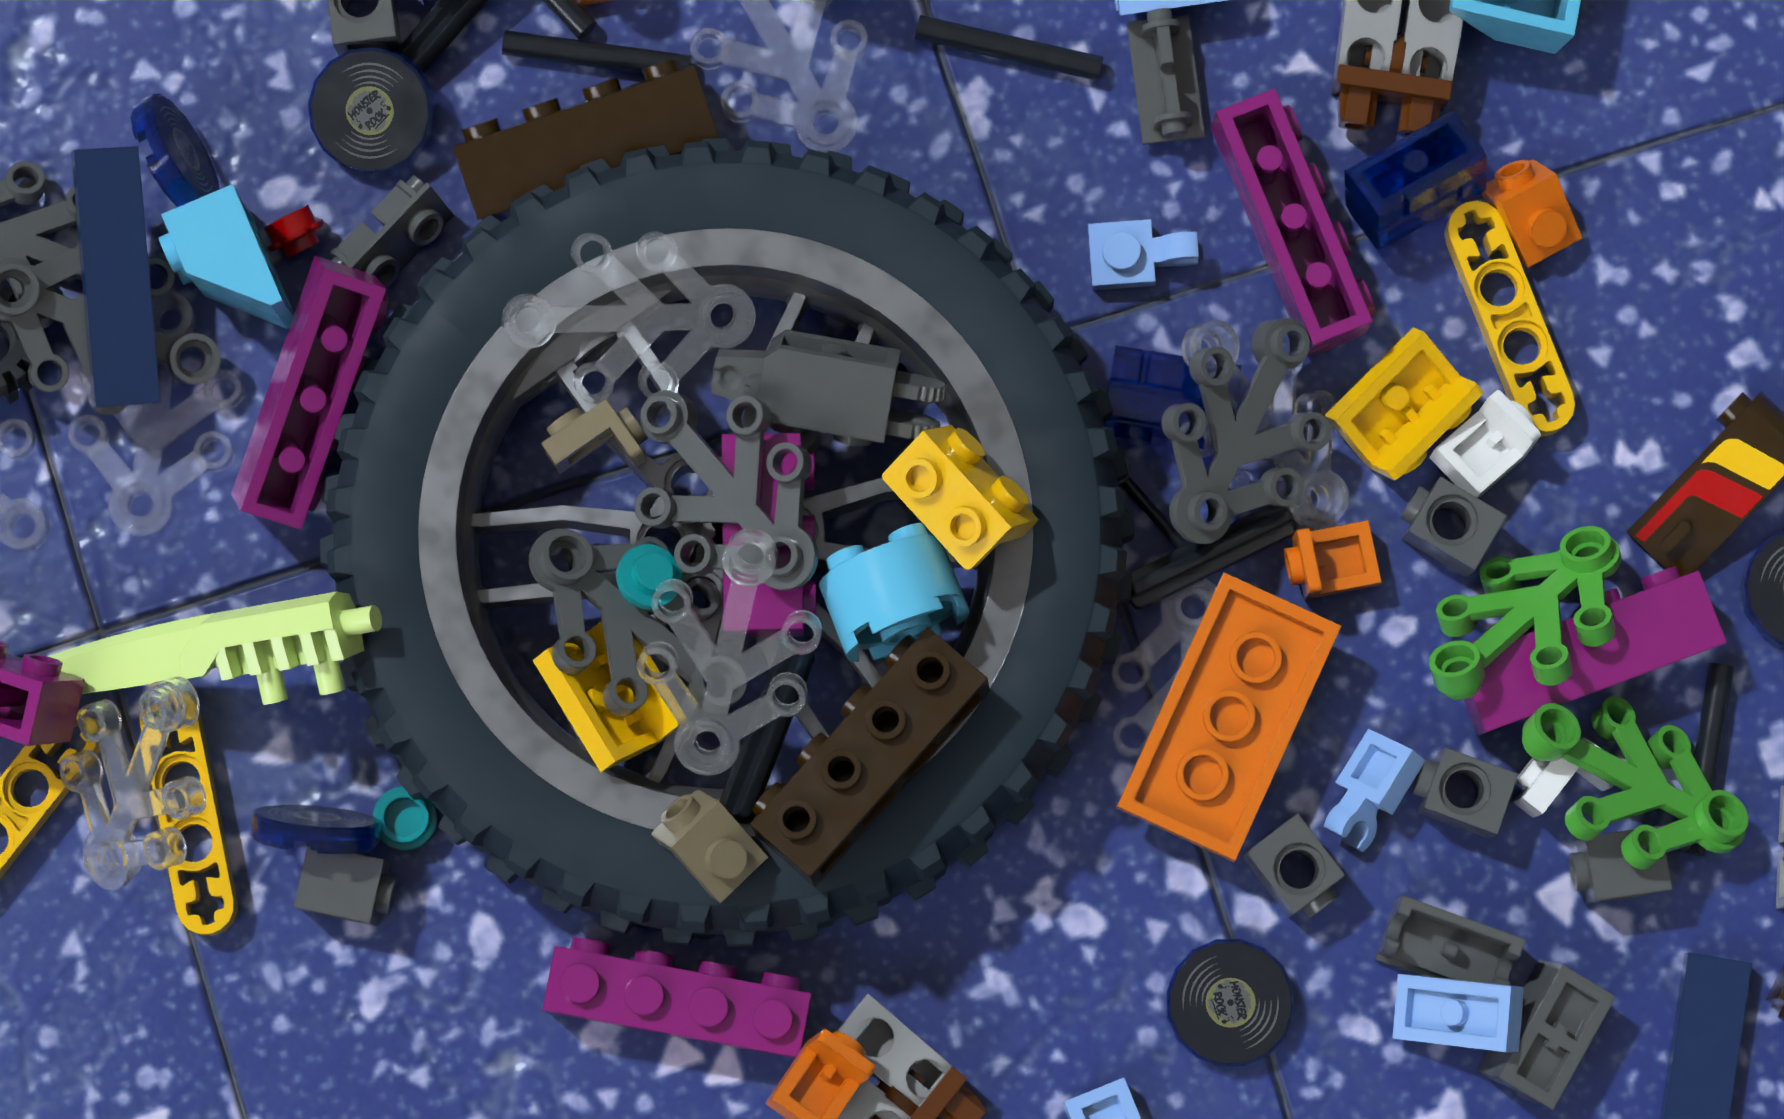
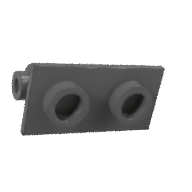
(1165, 78)
(411, 219)

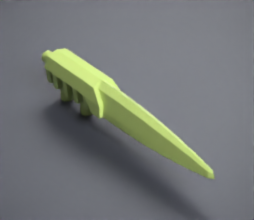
(237, 642)

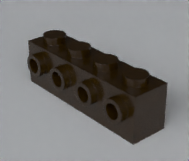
(556, 141)
(869, 756)

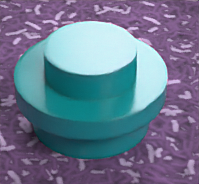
(641, 573)
(405, 821)

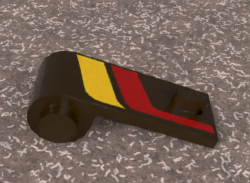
(1717, 487)

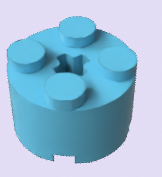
(891, 591)

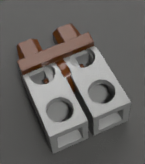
(1394, 67)
(910, 1073)

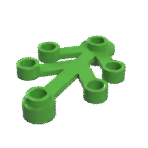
(1584, 561)
(1707, 816)

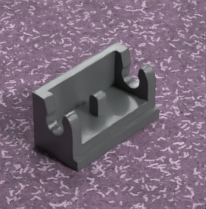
(1446, 945)
(1556, 1028)

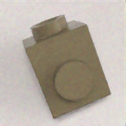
(579, 434)
(709, 843)

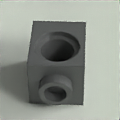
(374, 30)
(1479, 521)
(1493, 792)
(1297, 838)
(1606, 875)
(346, 887)

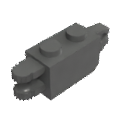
(828, 387)

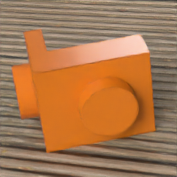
(1532, 210)
(1332, 560)
(821, 1078)

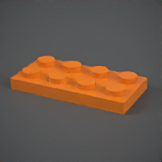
(1228, 717)

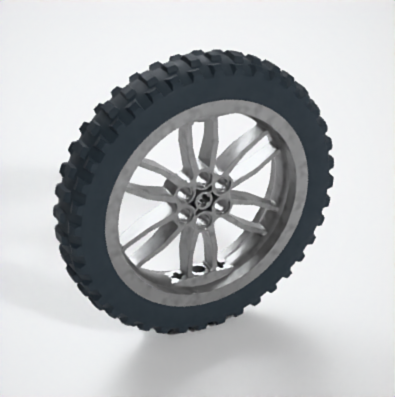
(778, 232)

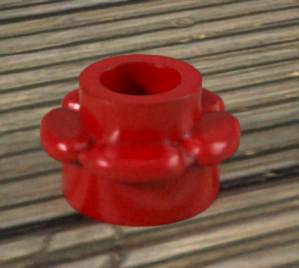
(293, 232)

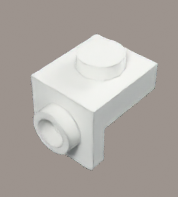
(1487, 445)
(1546, 779)

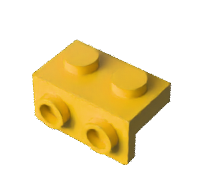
(1403, 406)
(959, 494)
(605, 735)

